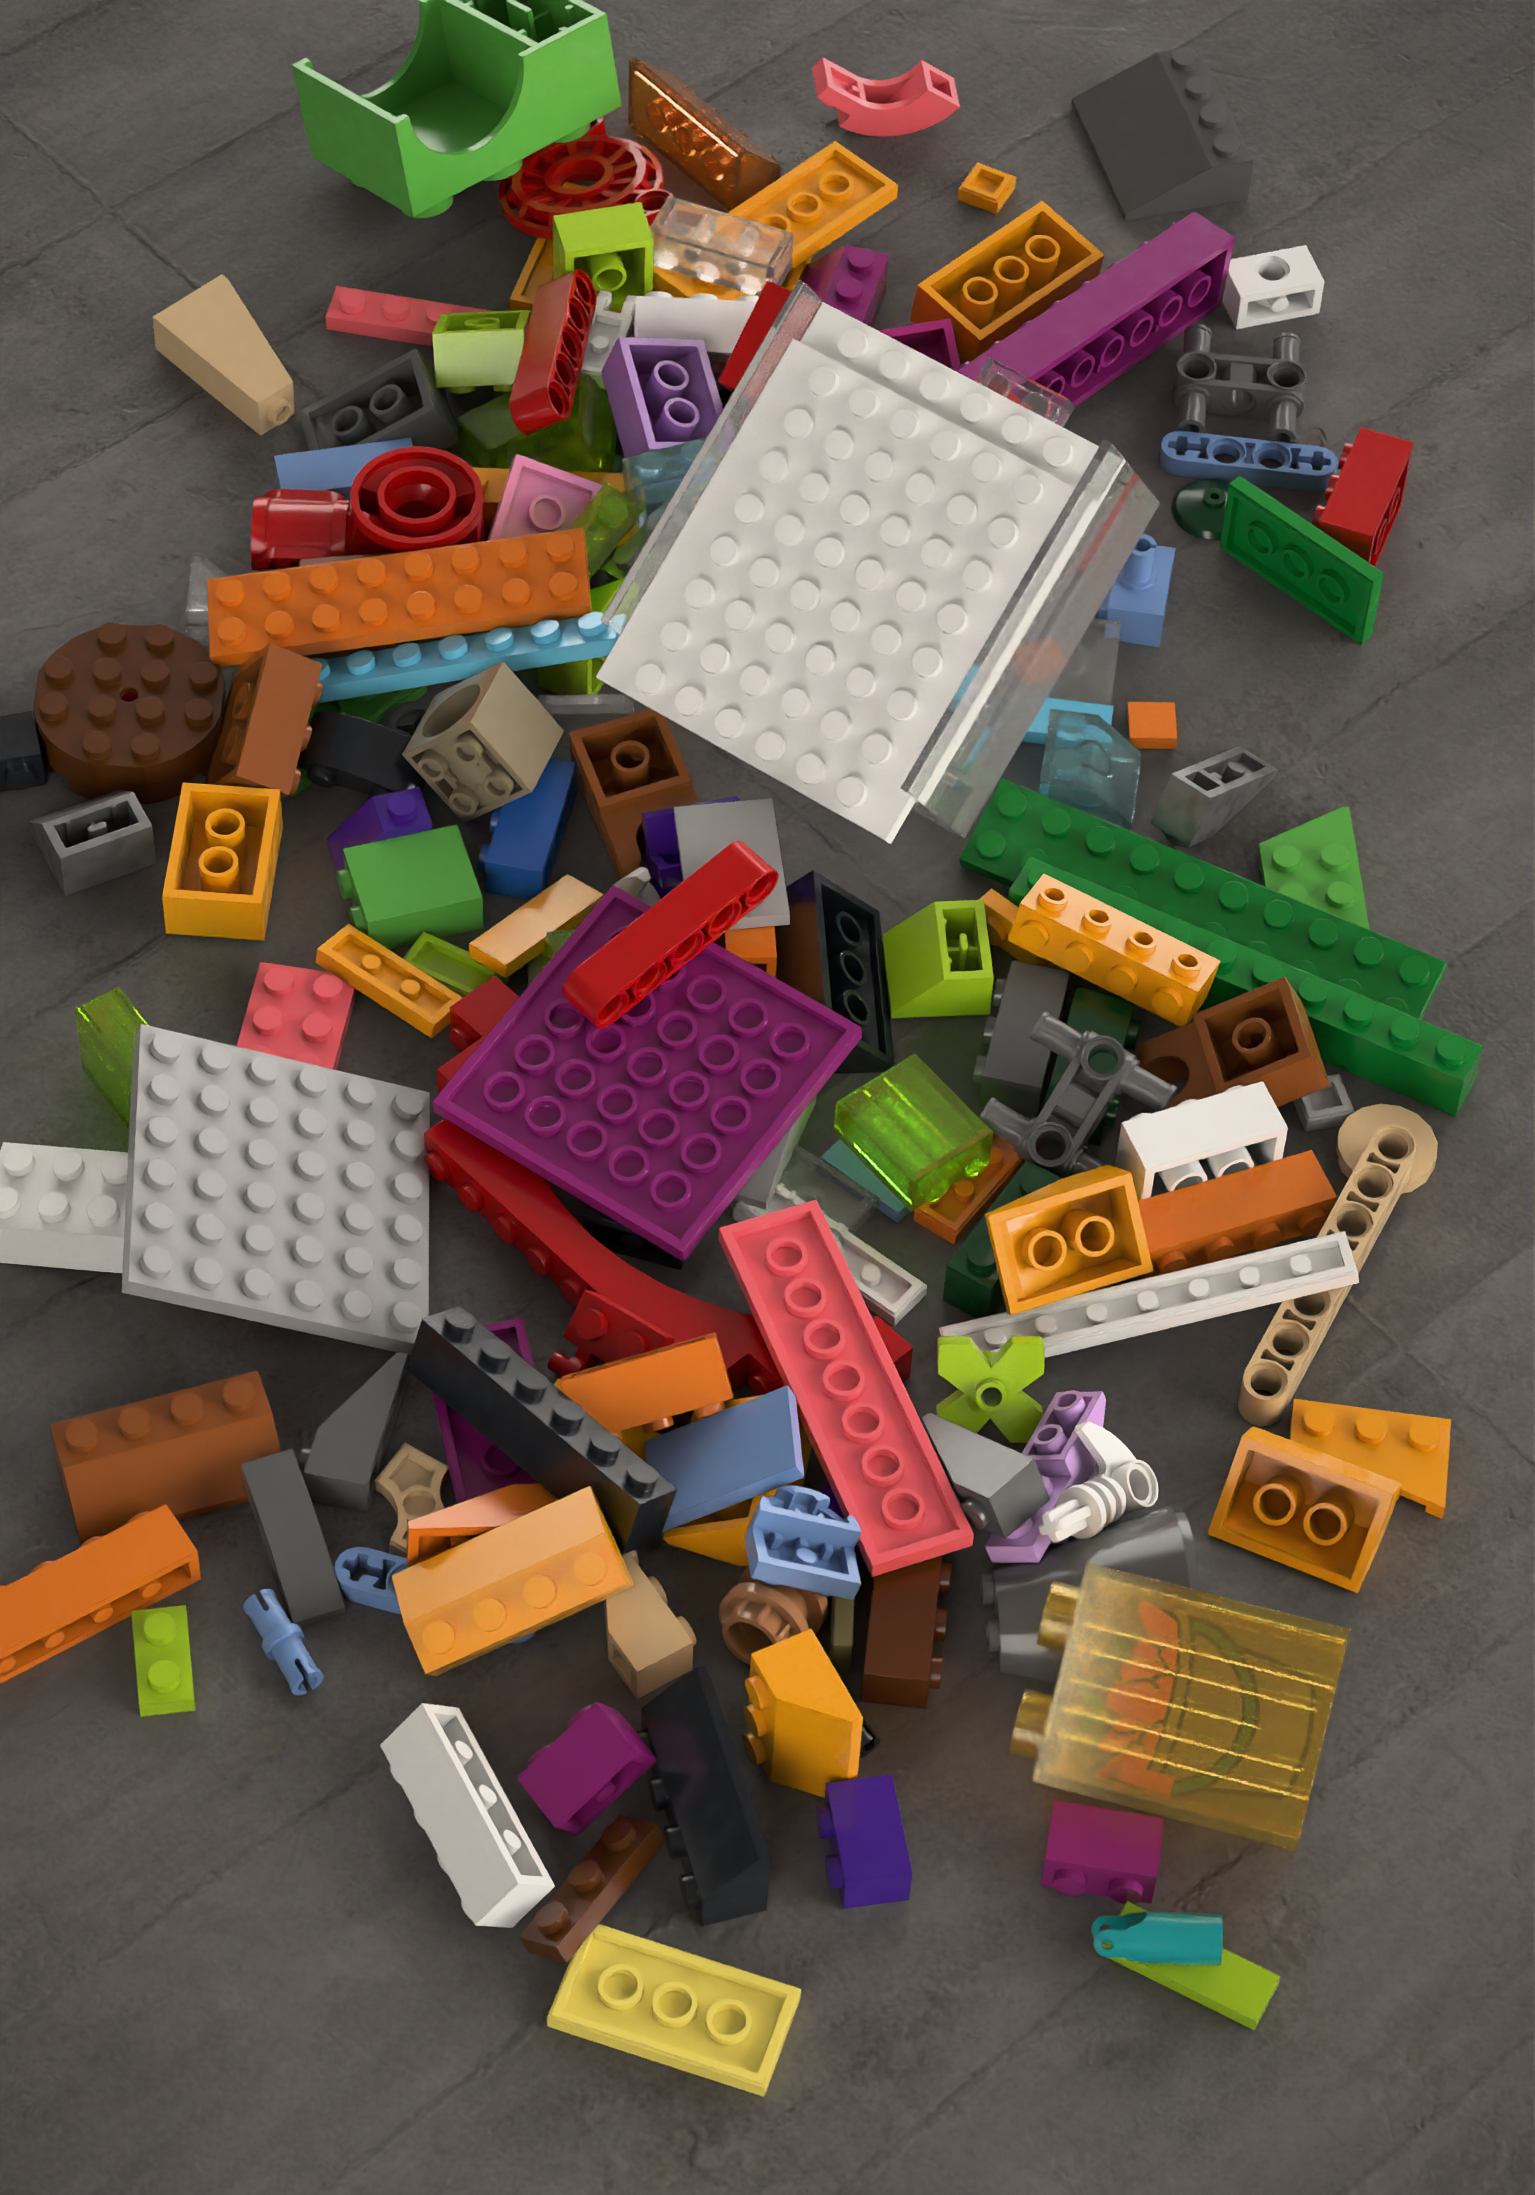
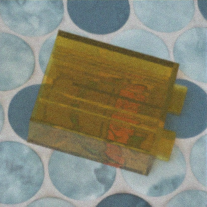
(1182, 1705)

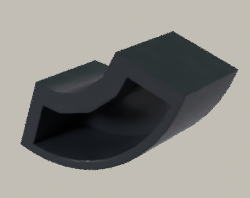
(357, 756)

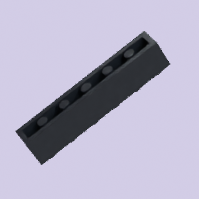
(539, 1425)

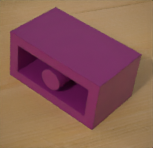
(586, 1768)
(1102, 1852)

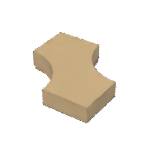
(413, 1488)

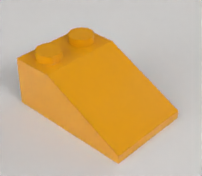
(1069, 1238)

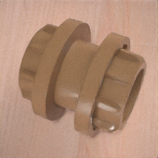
(765, 1614)

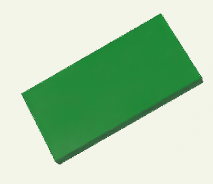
(1301, 560)

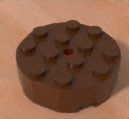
(129, 711)

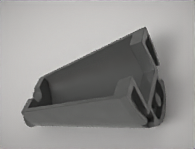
(1150, 1546)

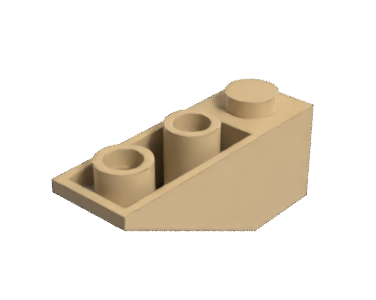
(644, 1635)

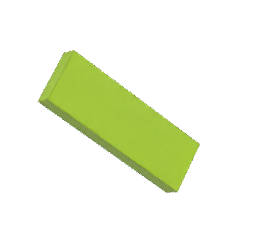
(1232, 1989)

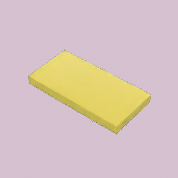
(675, 2008)

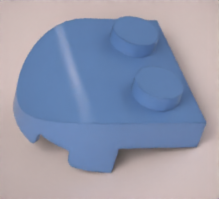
(803, 1543)

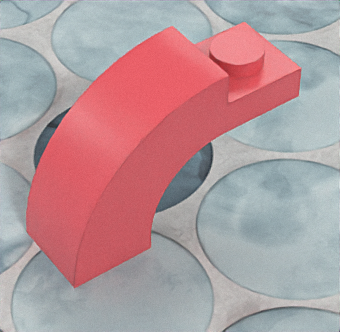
(886, 106)

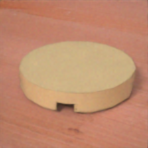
(1362, 1124)

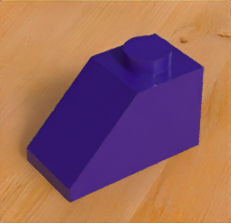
(380, 819)

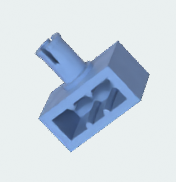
(1141, 593)

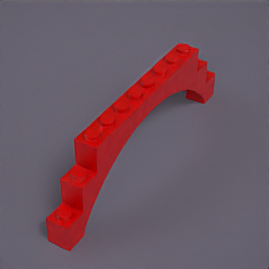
(558, 1246)

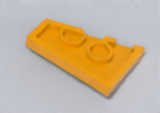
(1384, 1442)

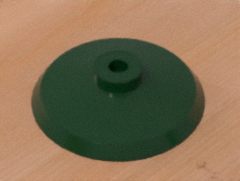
(1201, 508)

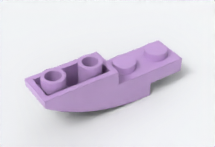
(1061, 1463)

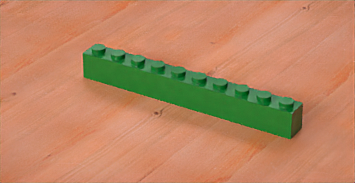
(1347, 1026)

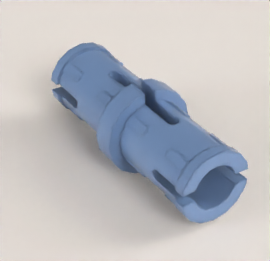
(283, 1642)

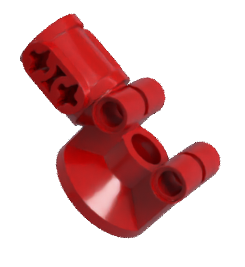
(397, 506)

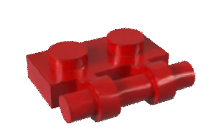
(606, 1333)

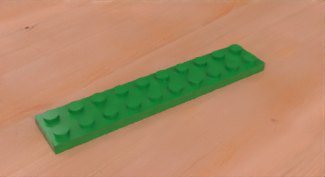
(1032, 825)

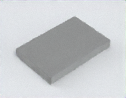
(711, 827)

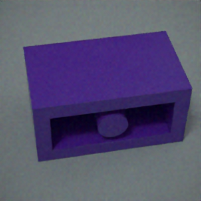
(866, 1841)

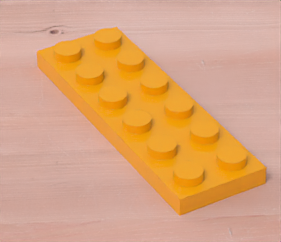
(812, 201)

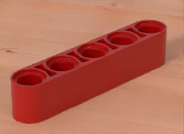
(553, 352)
(669, 934)

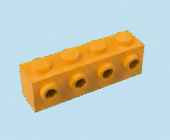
(1113, 950)

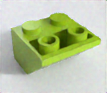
(940, 962)

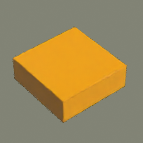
(986, 188)

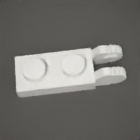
(604, 333)

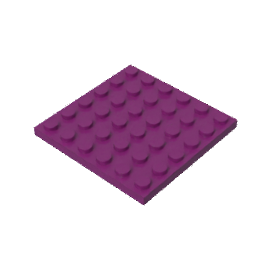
(664, 1104)

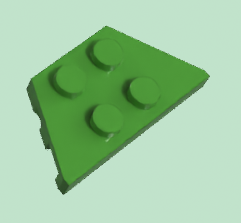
(1317, 866)

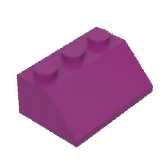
(850, 281)

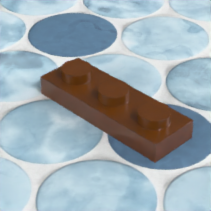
(592, 1888)

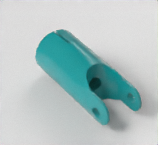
(1161, 1938)

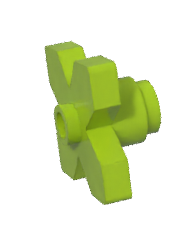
(992, 1384)

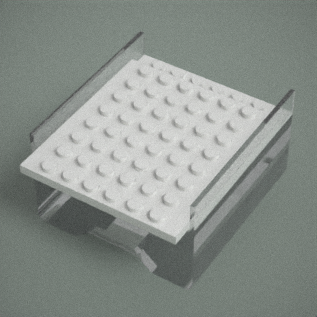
(874, 571)

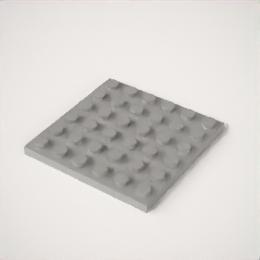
(276, 1191)

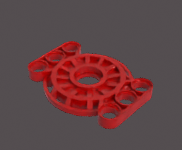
(615, 163)

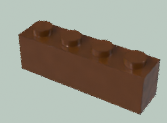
(902, 1634)

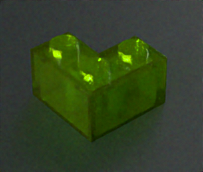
(577, 443)

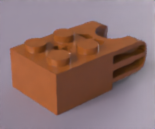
(625, 771)
(1241, 1043)

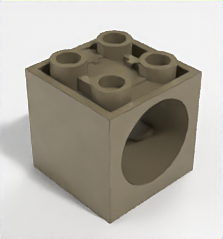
(483, 742)

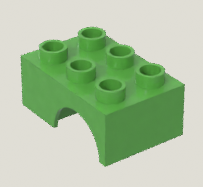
(467, 102)

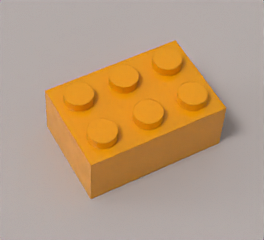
(222, 861)

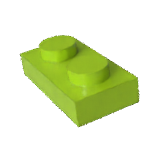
(163, 1660)

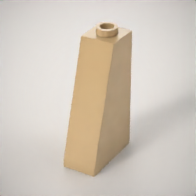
(226, 354)

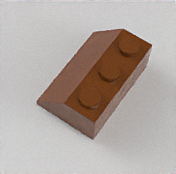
(266, 721)

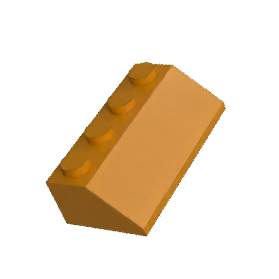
(510, 1582)

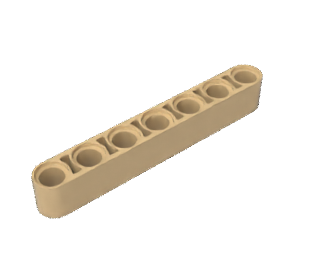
(1305, 1333)

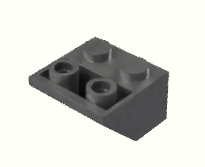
(95, 840)

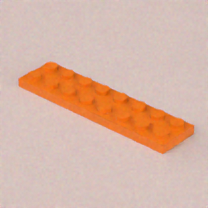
(400, 596)

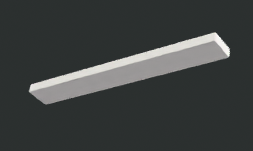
(1173, 1298)

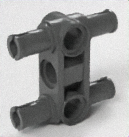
(1239, 384)
(1077, 1100)

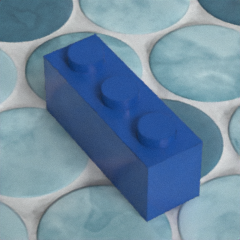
(529, 834)

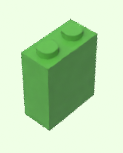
(412, 887)

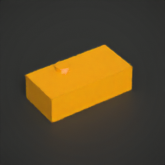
(1007, 280)

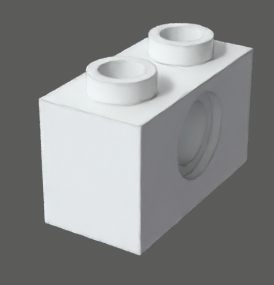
(1272, 287)

